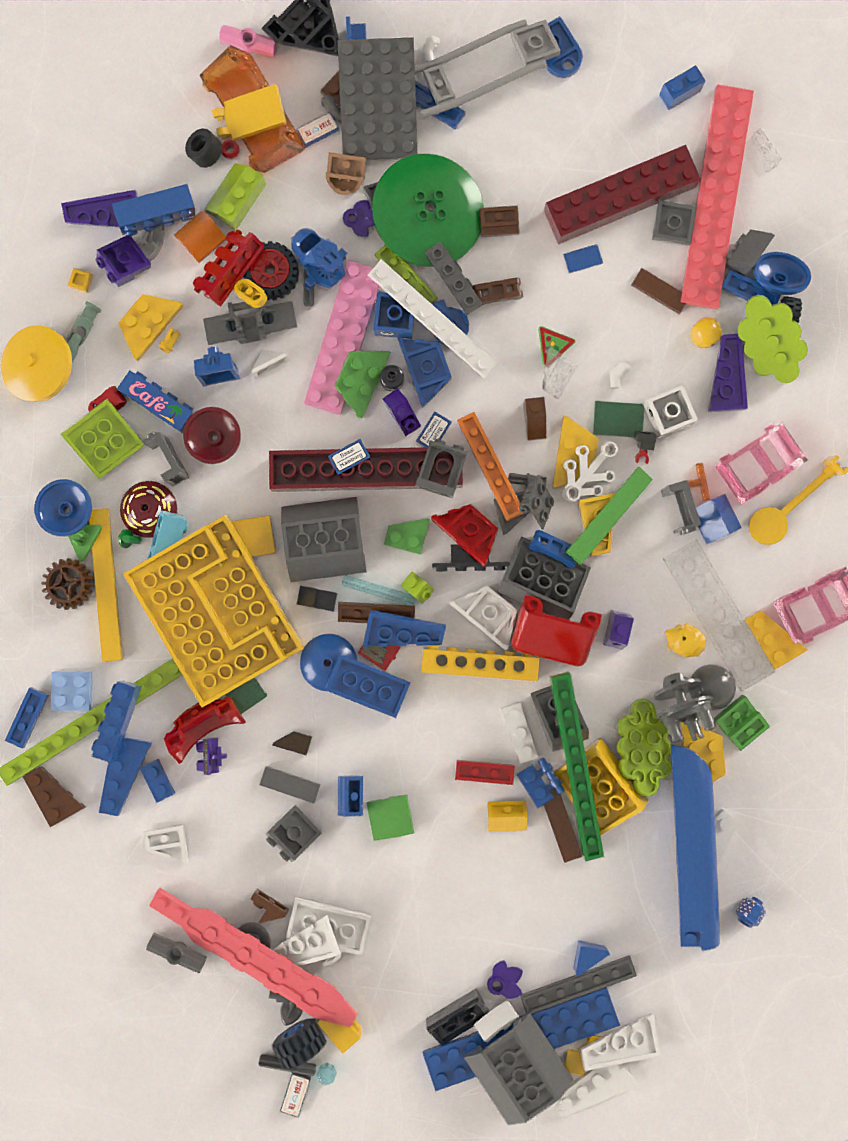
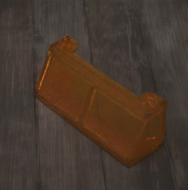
(235, 75)

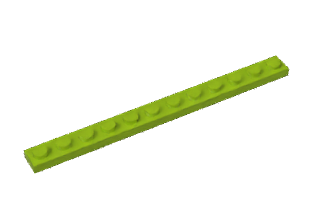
(82, 726)

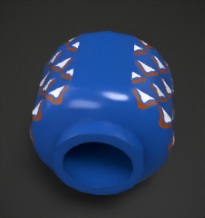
(750, 912)

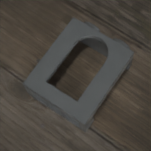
(435, 448)
(177, 473)
(685, 504)

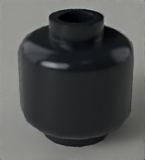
(391, 384)

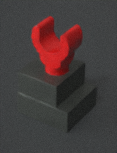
(646, 442)

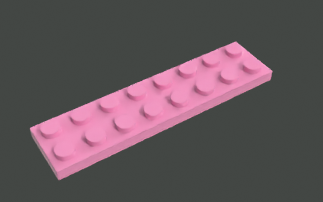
(343, 334)

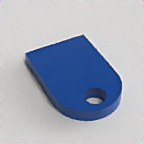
(569, 52)

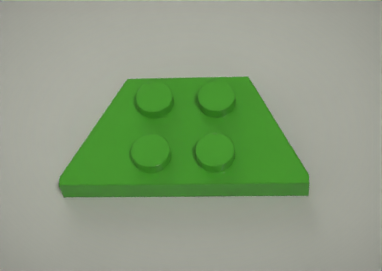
(360, 377)

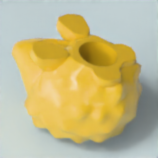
(685, 640)

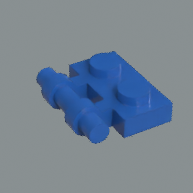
(535, 785)

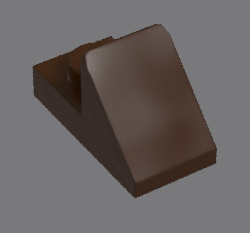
(273, 908)

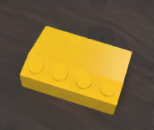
(612, 793)

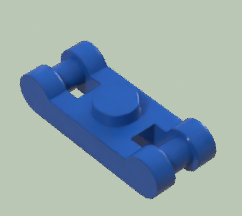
(554, 548)

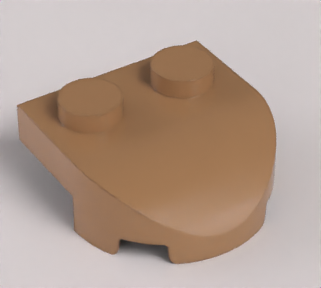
(345, 172)

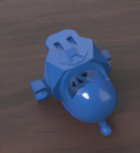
(318, 258)

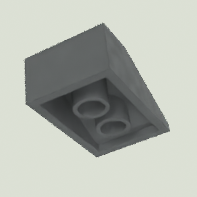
(546, 711)

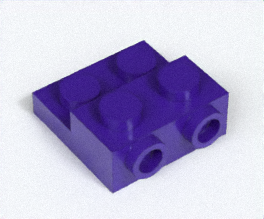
(122, 260)

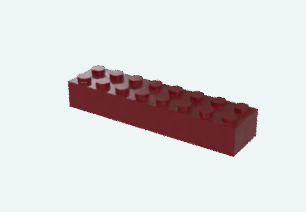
(622, 194)

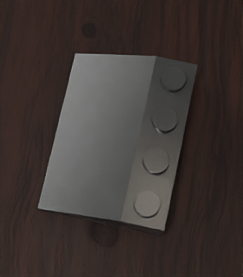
(545, 579)

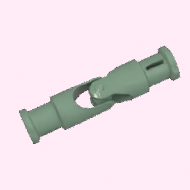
(84, 321)

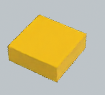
(80, 280)

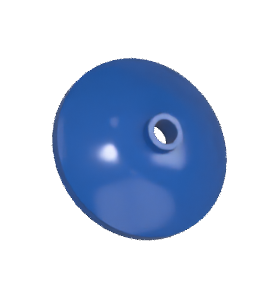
(782, 273)
(52, 504)
(317, 651)

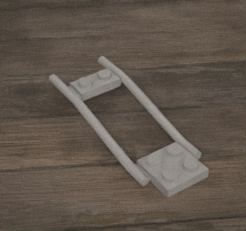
(533, 42)

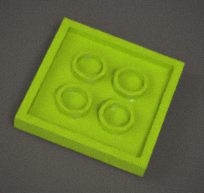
(102, 438)

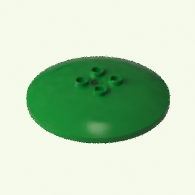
(406, 223)

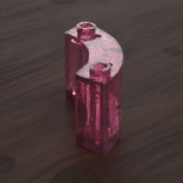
(785, 446)
(840, 582)

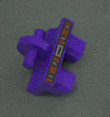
(211, 756)

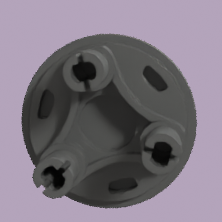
(685, 711)

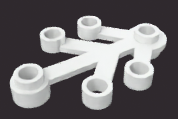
(587, 472)

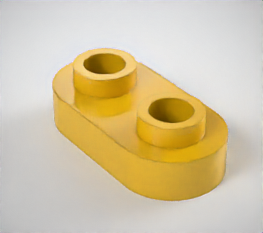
(254, 294)

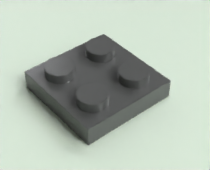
(674, 222)

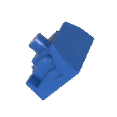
(215, 367)

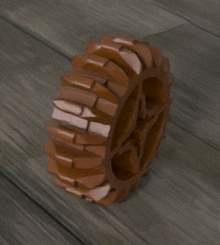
(52, 587)

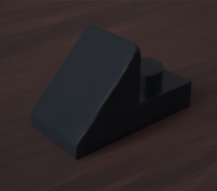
(317, 598)

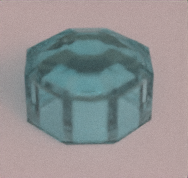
(326, 1073)

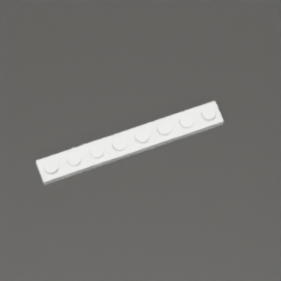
(432, 318)

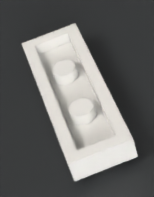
(519, 732)

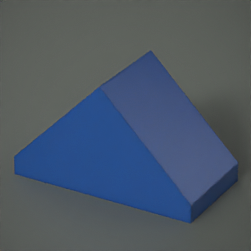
(588, 955)

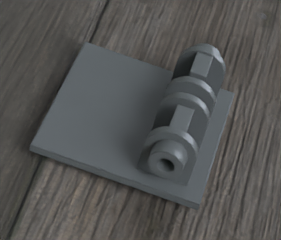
(537, 500)

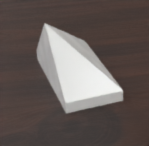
(267, 361)

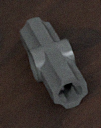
(164, 947)

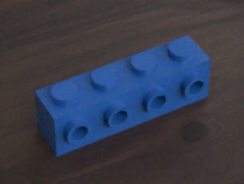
(116, 721)

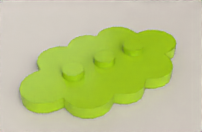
(772, 339)
(643, 748)

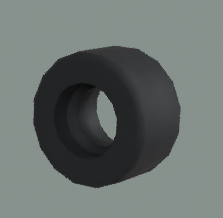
(203, 148)

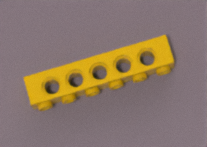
(528, 673)

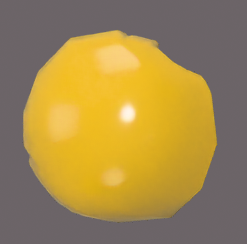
(706, 332)

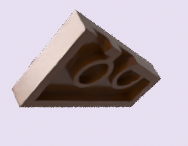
(51, 797)

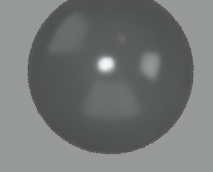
(715, 683)

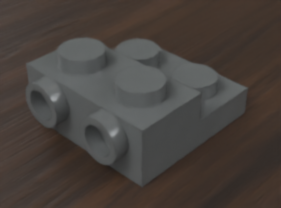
(293, 834)

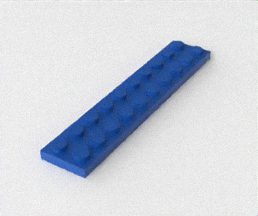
(560, 1025)

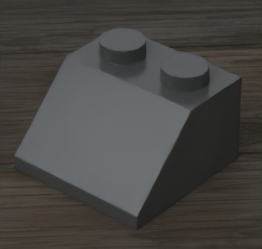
(748, 251)

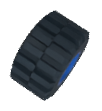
(299, 1043)

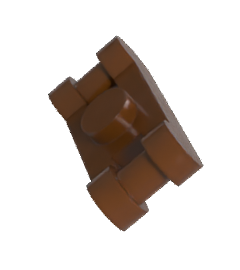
(498, 290)

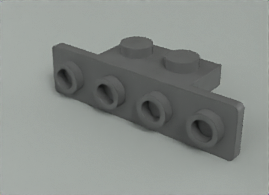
(453, 278)

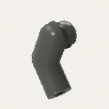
(330, 105)

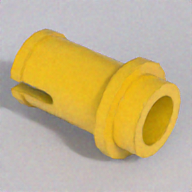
(169, 341)

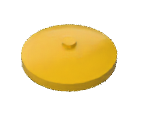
(36, 363)

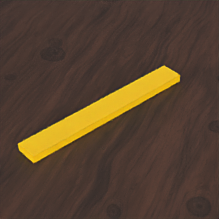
(106, 588)

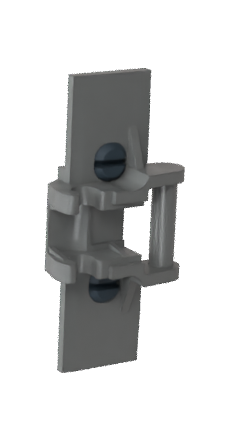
(249, 329)

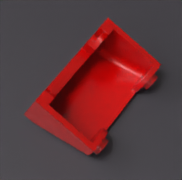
(554, 636)

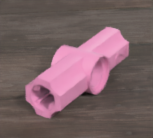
(237, 38)

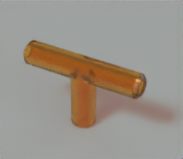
(701, 481)

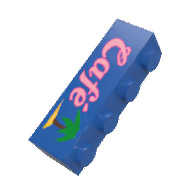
(154, 400)

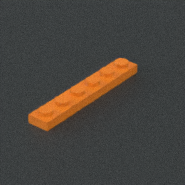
(490, 466)

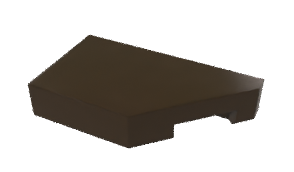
(294, 742)

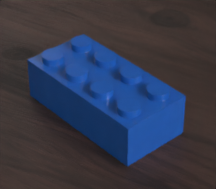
(154, 209)

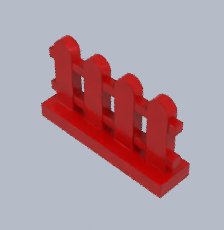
(233, 271)

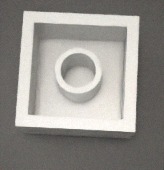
(670, 411)

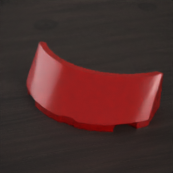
(199, 722)

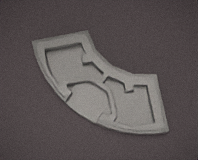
(152, 242)

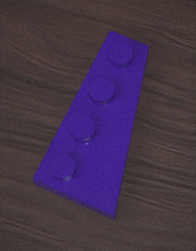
(95, 210)
(729, 378)

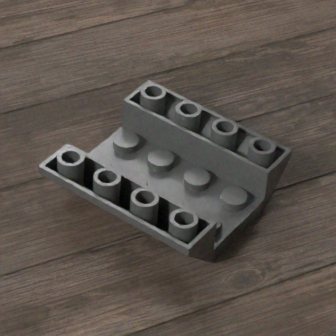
(322, 539)
(520, 1071)

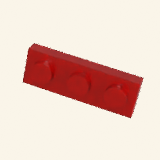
(484, 772)

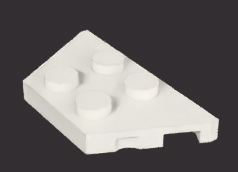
(488, 613)

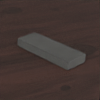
(289, 784)

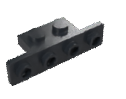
(462, 560)

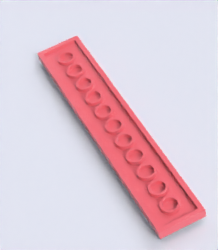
(717, 196)

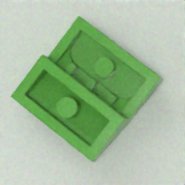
(741, 722)
(390, 817)

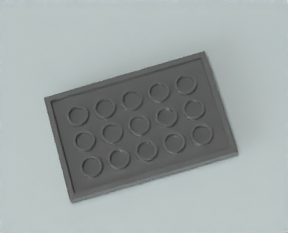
(378, 97)

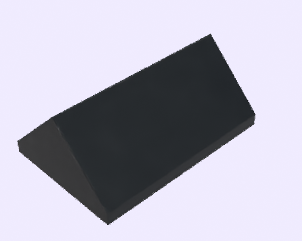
(456, 1017)

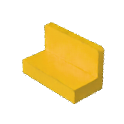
(507, 816)

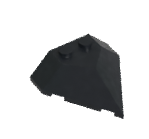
(305, 26)

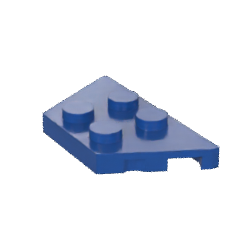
(426, 367)

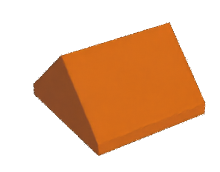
(200, 236)

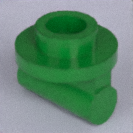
(126, 539)

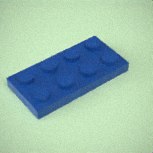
(367, 685)

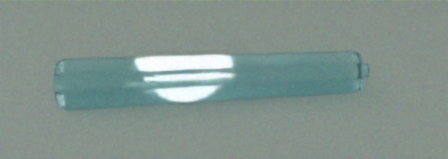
(378, 590)

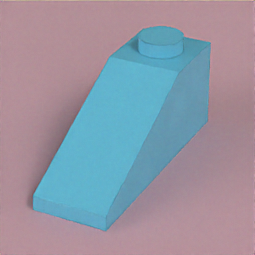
(167, 532)

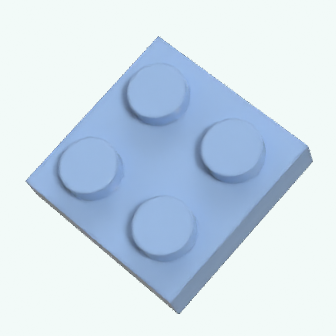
(71, 691)

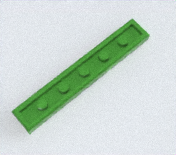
(609, 515)

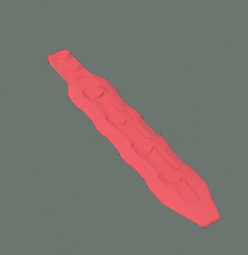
(250, 956)

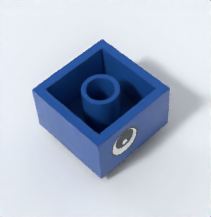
(392, 318)

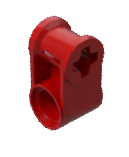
(112, 395)

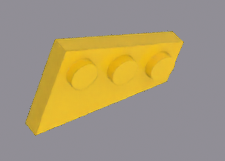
(589, 509)
(773, 639)

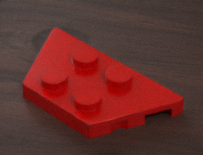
(469, 530)

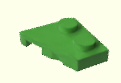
(407, 535)

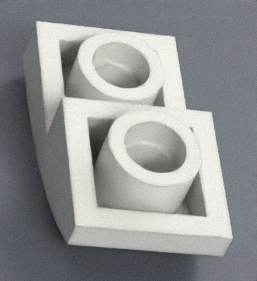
(496, 1020)

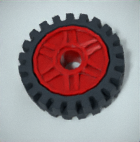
(285, 274)

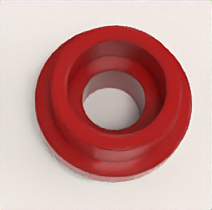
(230, 144)

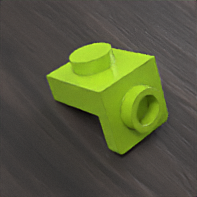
(417, 587)

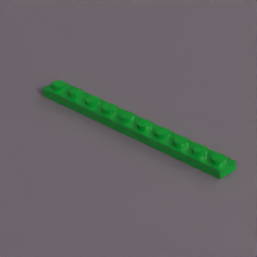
(576, 765)

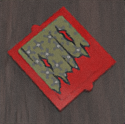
(380, 655)

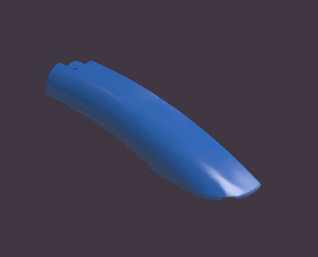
(695, 850)

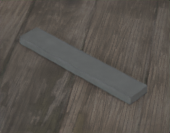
(578, 985)

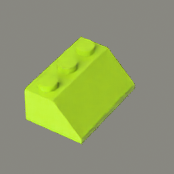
(236, 195)

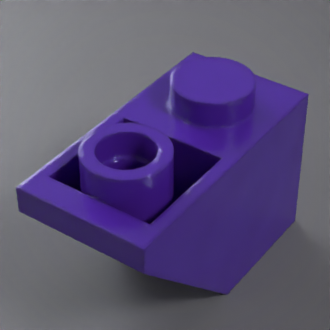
(401, 412)

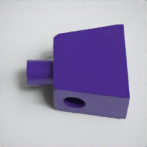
(618, 630)

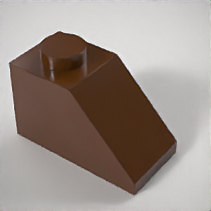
(535, 418)

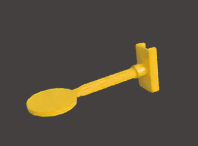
(771, 525)

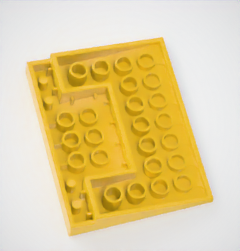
(213, 610)

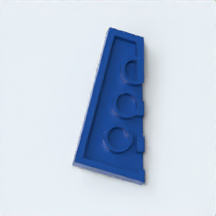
(398, 630)
(122, 775)

